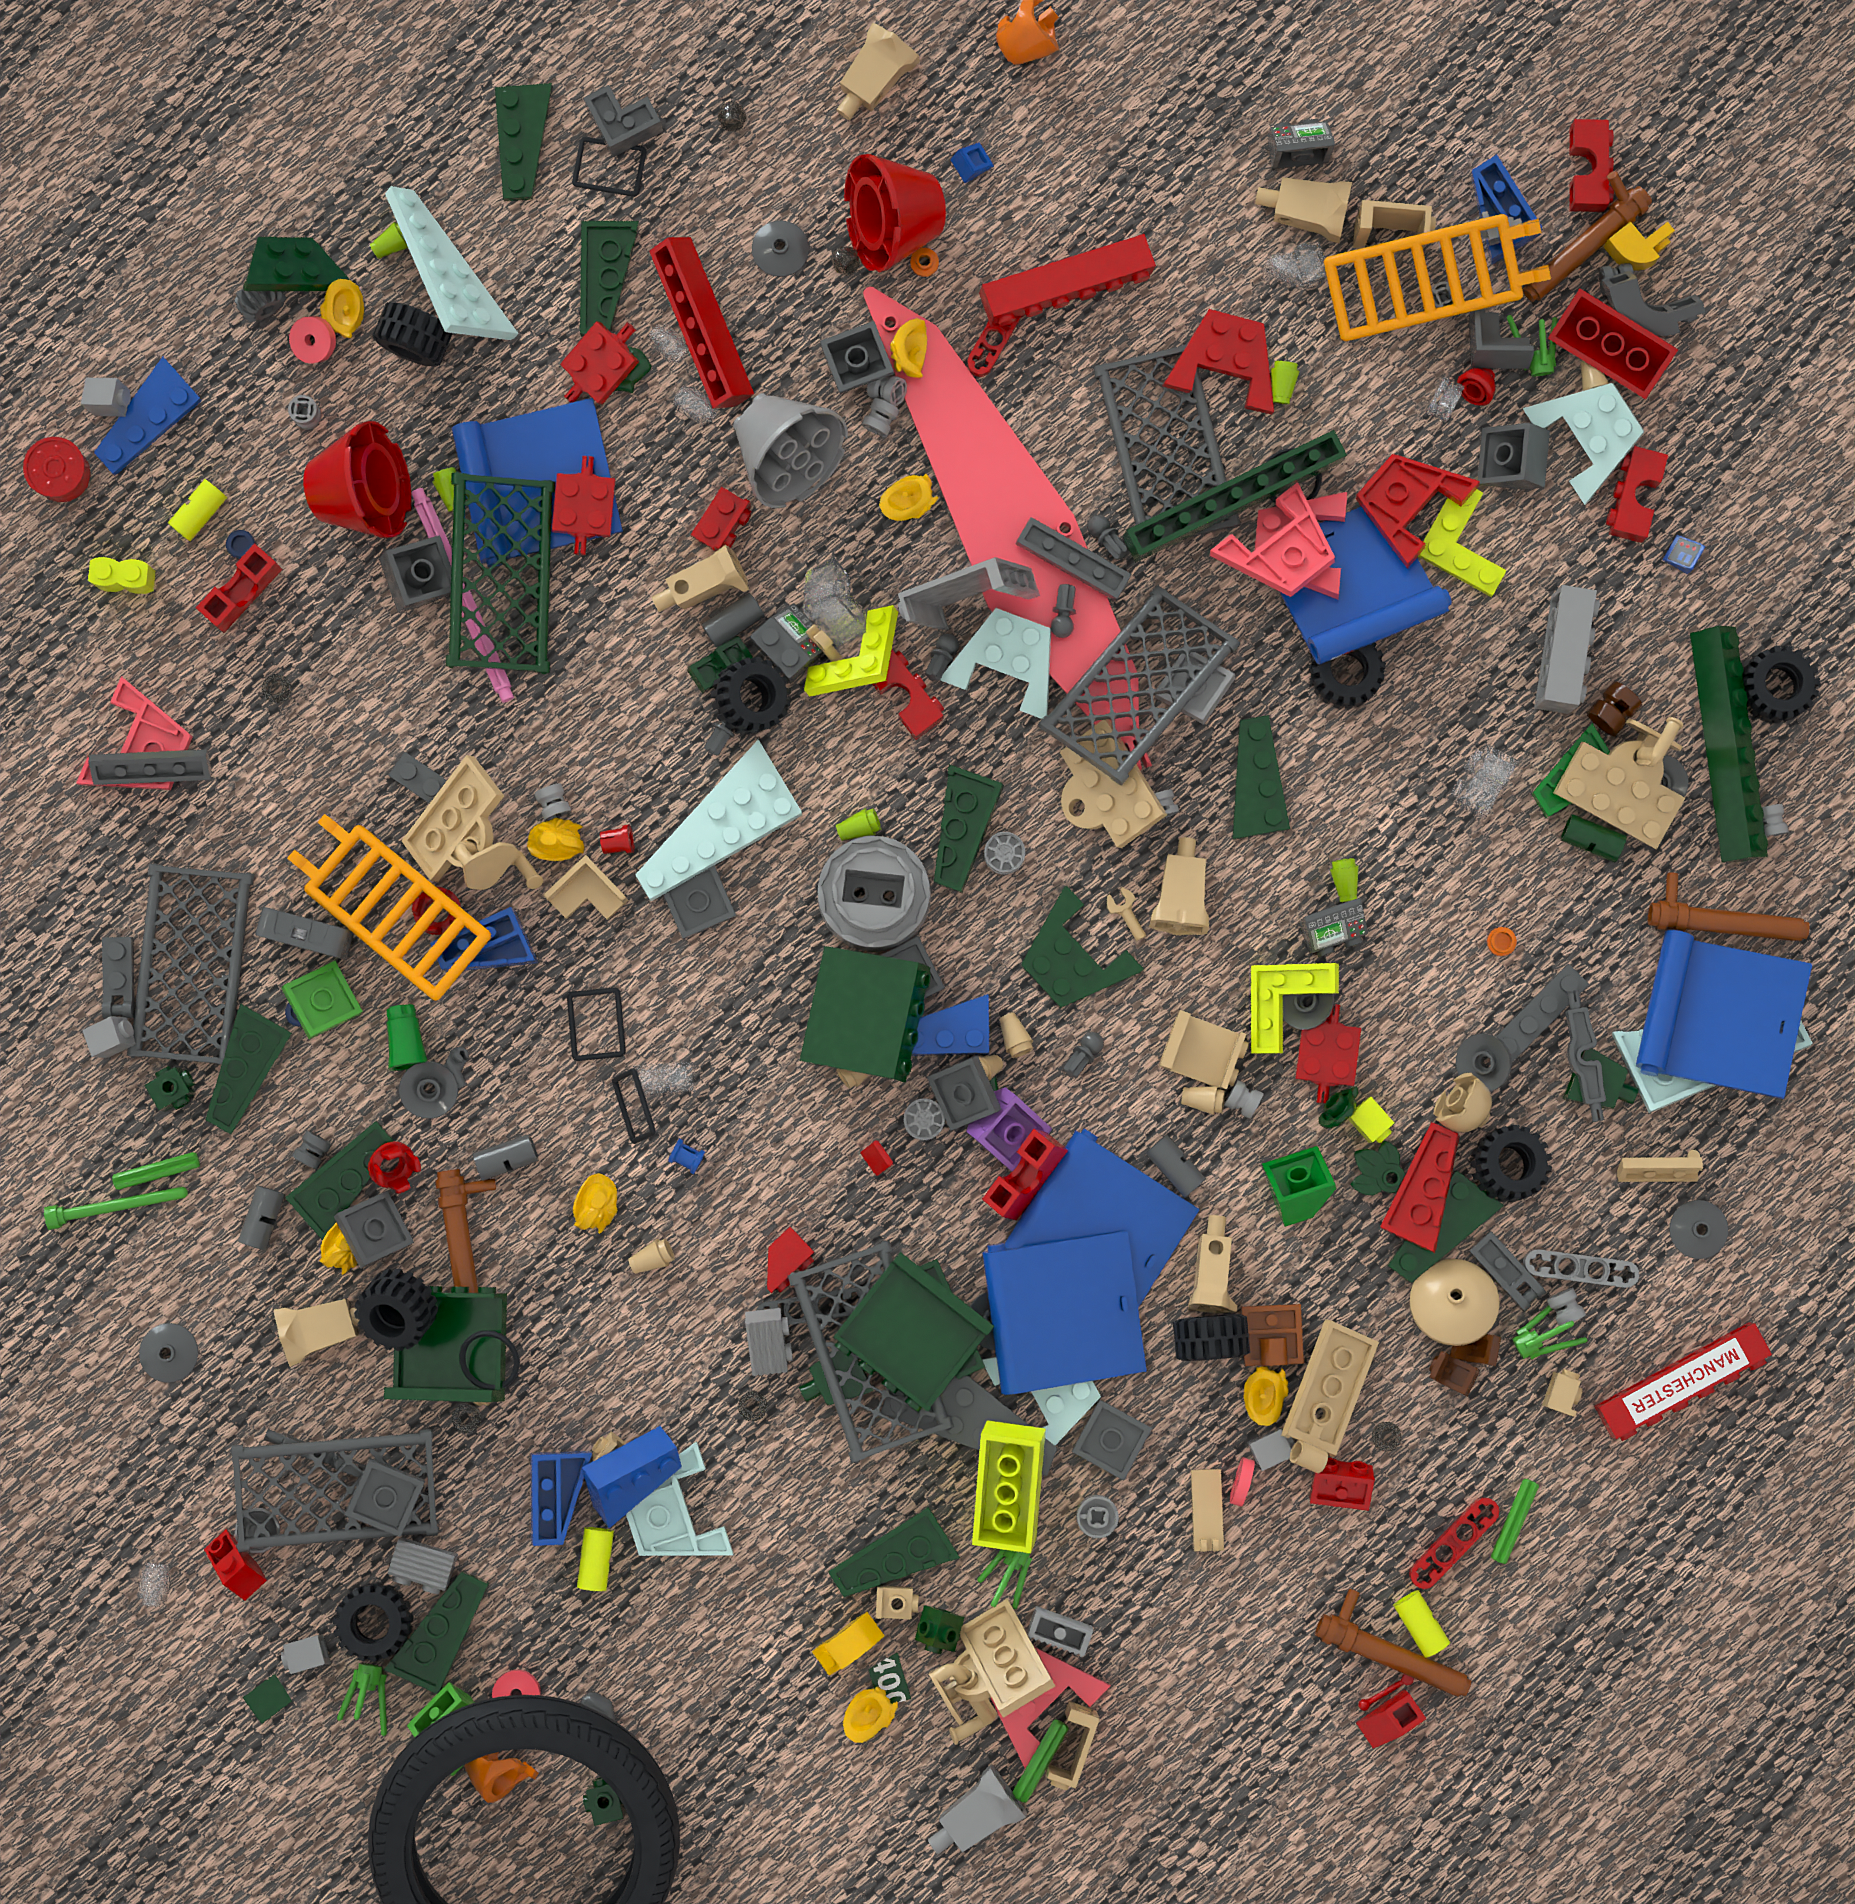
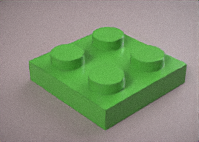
(322, 1000)

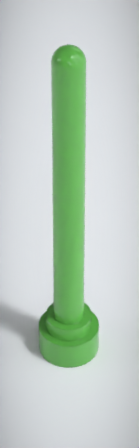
(57, 1216)

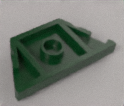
(290, 266)

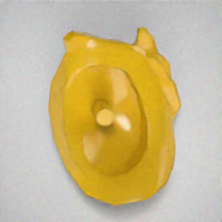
(343, 307)
(910, 347)
(908, 498)
(555, 840)
(595, 1203)
(336, 1251)
(1265, 1395)
(868, 1714)

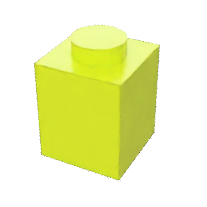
(1371, 1121)

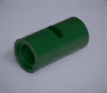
(1593, 838)

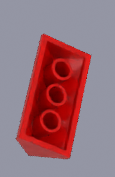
(1612, 343)

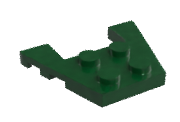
(1063, 965)

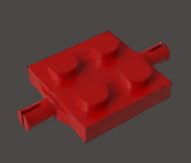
(599, 362)
(583, 505)
(1329, 1055)

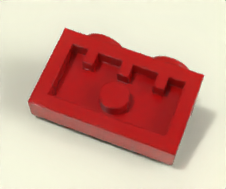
(722, 520)
(1343, 1485)

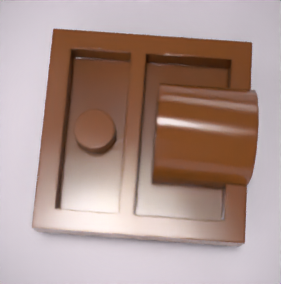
(1274, 1335)

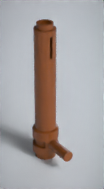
(1621, 212)
(1682, 917)
(452, 1202)
(1350, 1638)

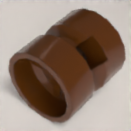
(1607, 716)

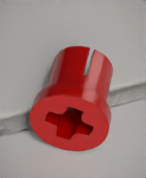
(617, 840)

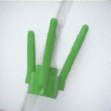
(1543, 359)
(1529, 1342)
(1014, 1560)
(367, 1678)

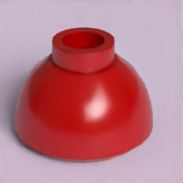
(1479, 386)

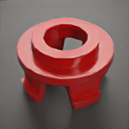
(421, 905)
(396, 1178)

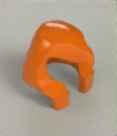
(1025, 37)
(497, 1777)

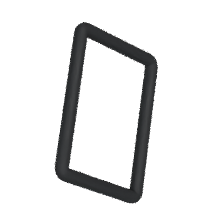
(603, 188)
(575, 1056)
(633, 1139)

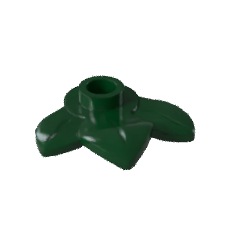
(1375, 1168)

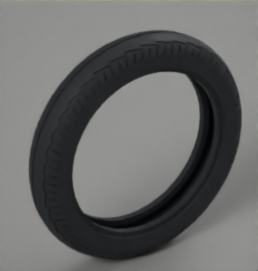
(533, 1724)

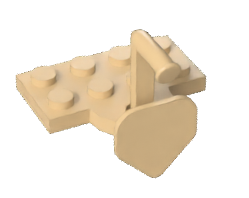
(1626, 783)
(459, 833)
(997, 1665)

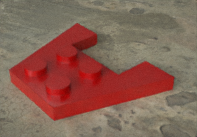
(1231, 348)
(1401, 492)

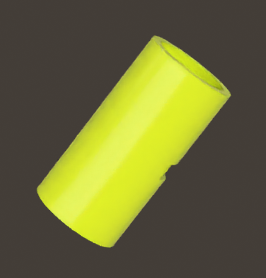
(195, 515)
(595, 1559)
(1421, 1624)

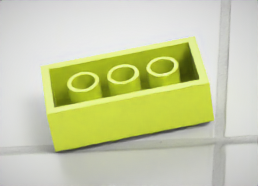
(1008, 1486)

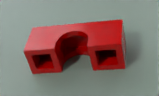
(1592, 141)
(1629, 518)
(253, 575)
(922, 712)
(1014, 1192)

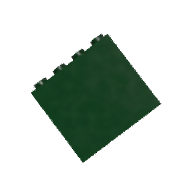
(865, 1013)
(912, 1333)
(432, 1365)

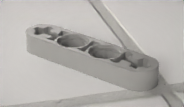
(1580, 1270)

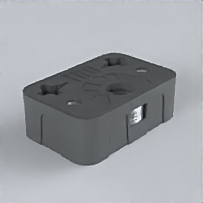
(304, 933)

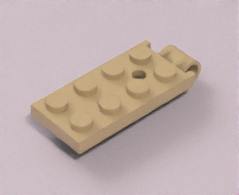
(1329, 1383)

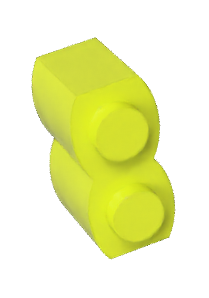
(116, 576)

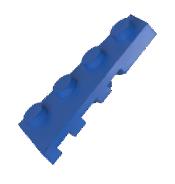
(151, 412)

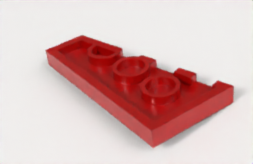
(1423, 1193)

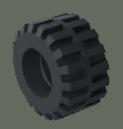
(412, 334)
(1798, 670)
(772, 691)
(1354, 695)
(1532, 1155)
(406, 1295)
(1211, 1337)
(397, 1613)

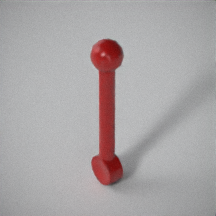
(1364, 1704)

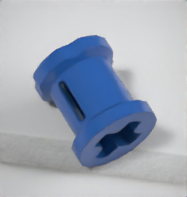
(686, 1156)

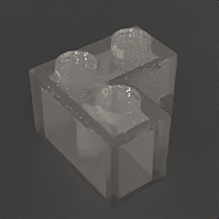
(830, 603)
(1486, 776)

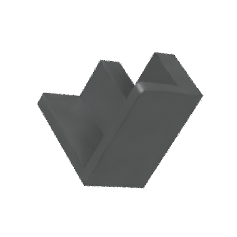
(622, 127)
(1491, 350)

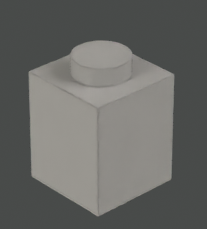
(105, 397)
(109, 1037)
(1271, 1449)
(305, 1654)

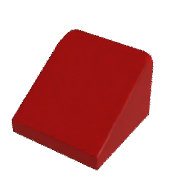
(876, 1158)

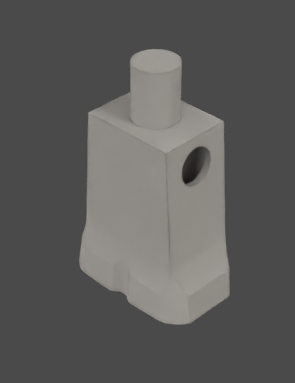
(978, 1813)

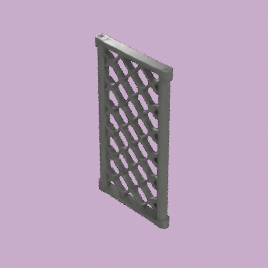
(1102, 372)
(1157, 595)
(155, 872)
(239, 1452)
(856, 1452)

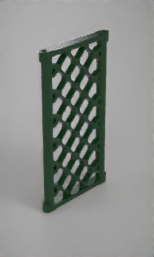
(459, 521)

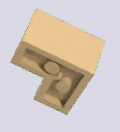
(585, 883)

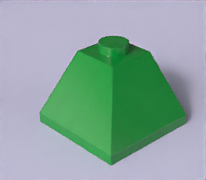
(1299, 1184)

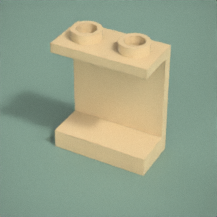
(1391, 216)
(1203, 1051)
(1086, 1717)

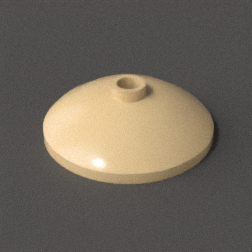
(1449, 1319)

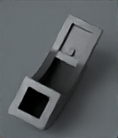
(1662, 320)

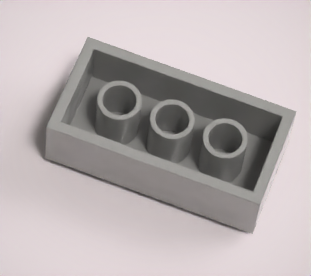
(1566, 649)

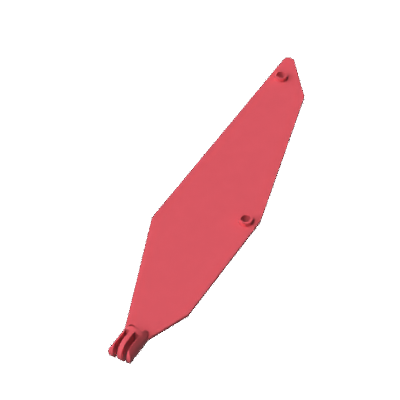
(992, 494)

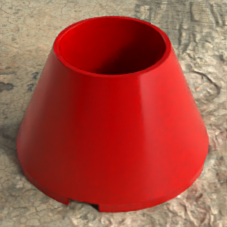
(891, 210)
(360, 483)

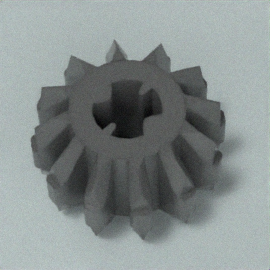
(259, 304)

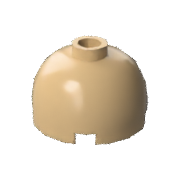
(1466, 1105)

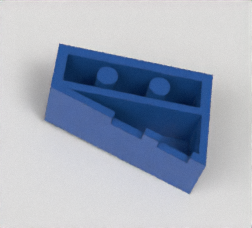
(1499, 195)
(505, 948)
(955, 1030)
(630, 1474)
(554, 1492)

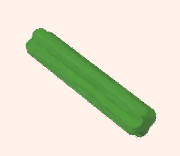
(156, 1170)
(1514, 1521)
(1040, 1760)

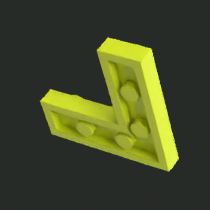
(1452, 557)
(865, 669)
(1267, 992)

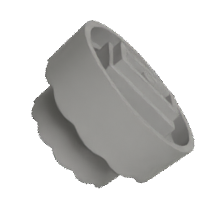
(877, 867)

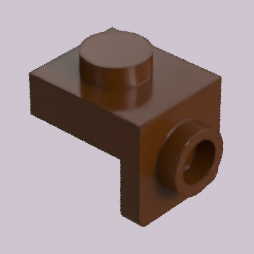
(1482, 1351)
(1453, 1373)

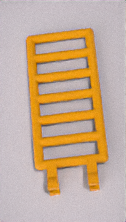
(1430, 312)
(374, 939)

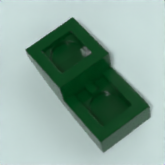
(708, 668)

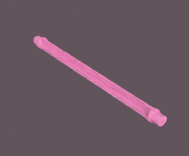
(484, 645)

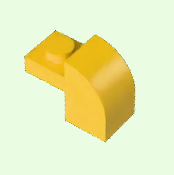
(1632, 248)
(848, 1644)

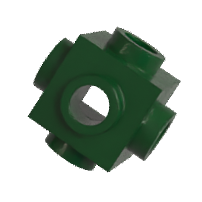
(161, 1092)
(939, 1629)
(603, 1811)

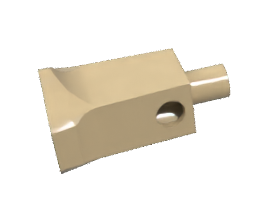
(875, 70)
(1309, 205)
(703, 581)
(1182, 893)
(1212, 1270)
(314, 1328)

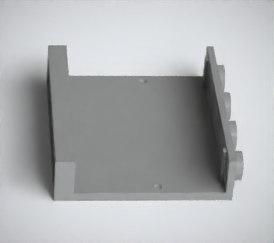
(925, 602)

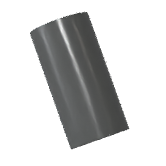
(733, 620)
(505, 1157)
(1174, 1166)
(261, 1217)

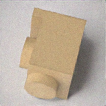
(1563, 1392)
(887, 1594)

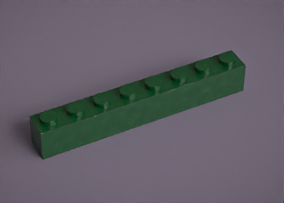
(1234, 496)
(1729, 744)

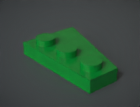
(1543, 793)

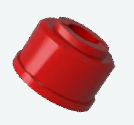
(56, 469)

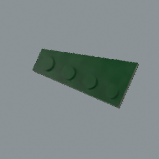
(604, 266)
(900, 1552)
(436, 1641)

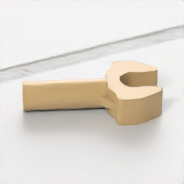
(823, 642)
(1126, 912)

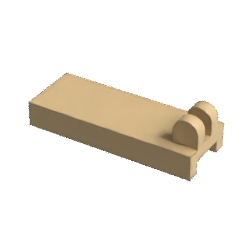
(1661, 1169)
(1207, 1510)

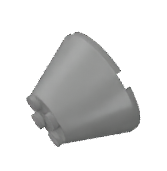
(788, 447)

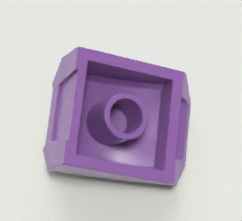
(1007, 1129)

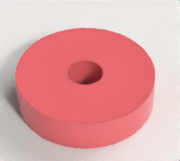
(300, 339)
(1242, 1481)
(516, 1680)

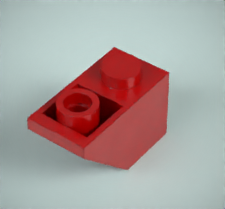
(786, 1256)
(235, 1569)
(1391, 1719)

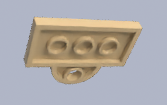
(1121, 809)

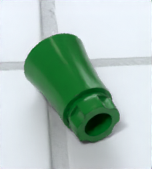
(404, 1038)

